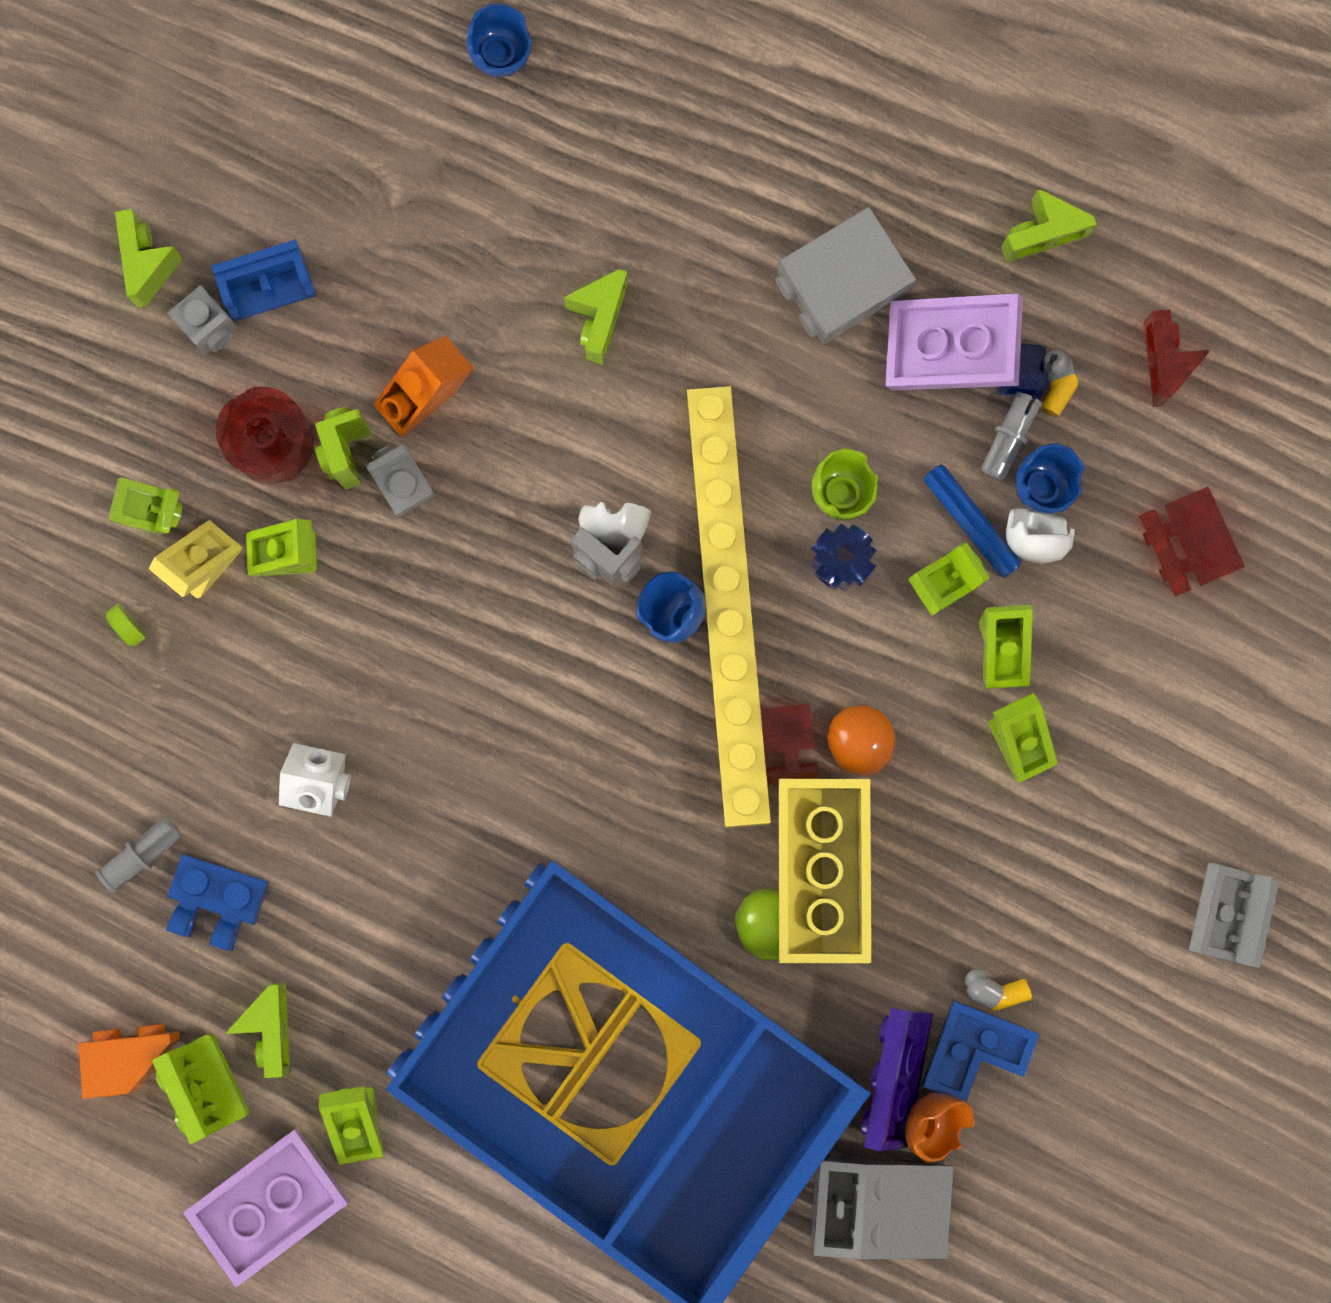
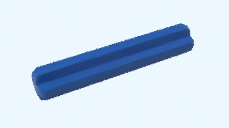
(972, 521)

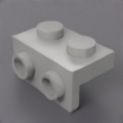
(598, 560)
(1234, 915)

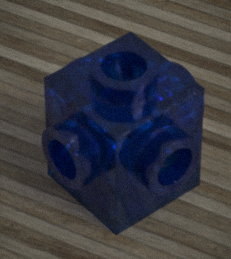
(838, 573)

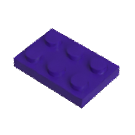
(896, 1077)

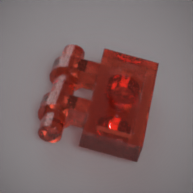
(1202, 536)
(787, 732)

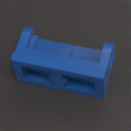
(264, 280)

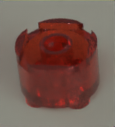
(254, 414)

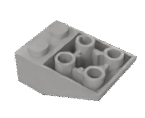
(881, 1209)

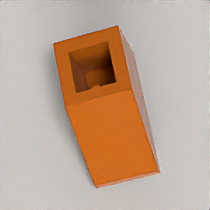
(423, 384)
(122, 1064)

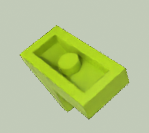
(1057, 225)
(142, 268)
(602, 302)
(282, 549)
(1007, 646)
(1024, 737)
(269, 1016)
(352, 1124)

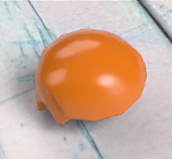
(861, 740)
(935, 1125)

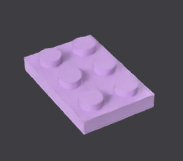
(954, 342)
(266, 1207)

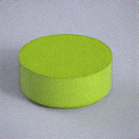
(125, 625)

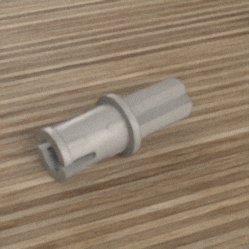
(1010, 436)
(138, 855)

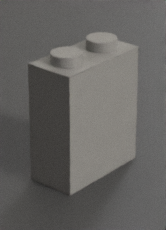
(844, 276)

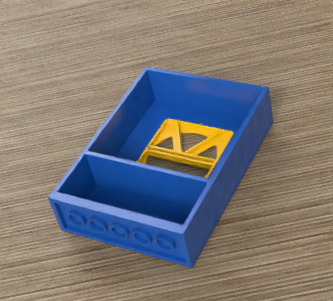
(692, 1179)

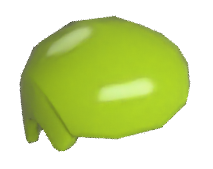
(844, 485)
(759, 924)

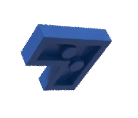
(975, 1037)

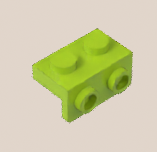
(334, 454)
(200, 1088)

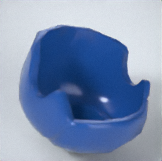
(498, 40)
(1049, 479)
(671, 607)

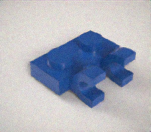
(217, 890)

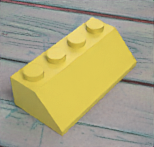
(824, 871)

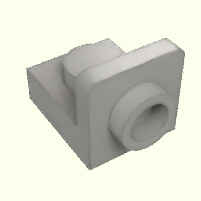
(203, 321)
(399, 479)

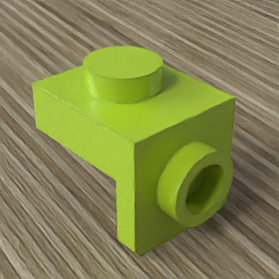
(145, 507)
(949, 578)

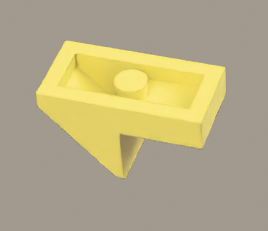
(196, 560)

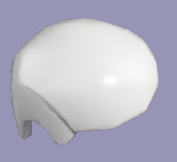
(614, 529)
(1038, 536)

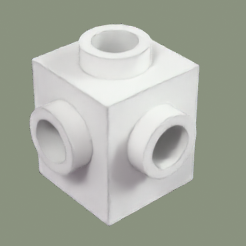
(313, 780)

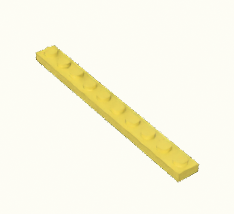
(728, 608)

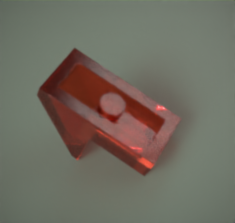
(1167, 368)

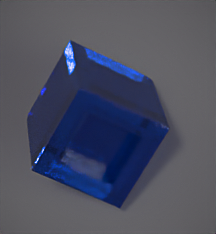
(1031, 374)

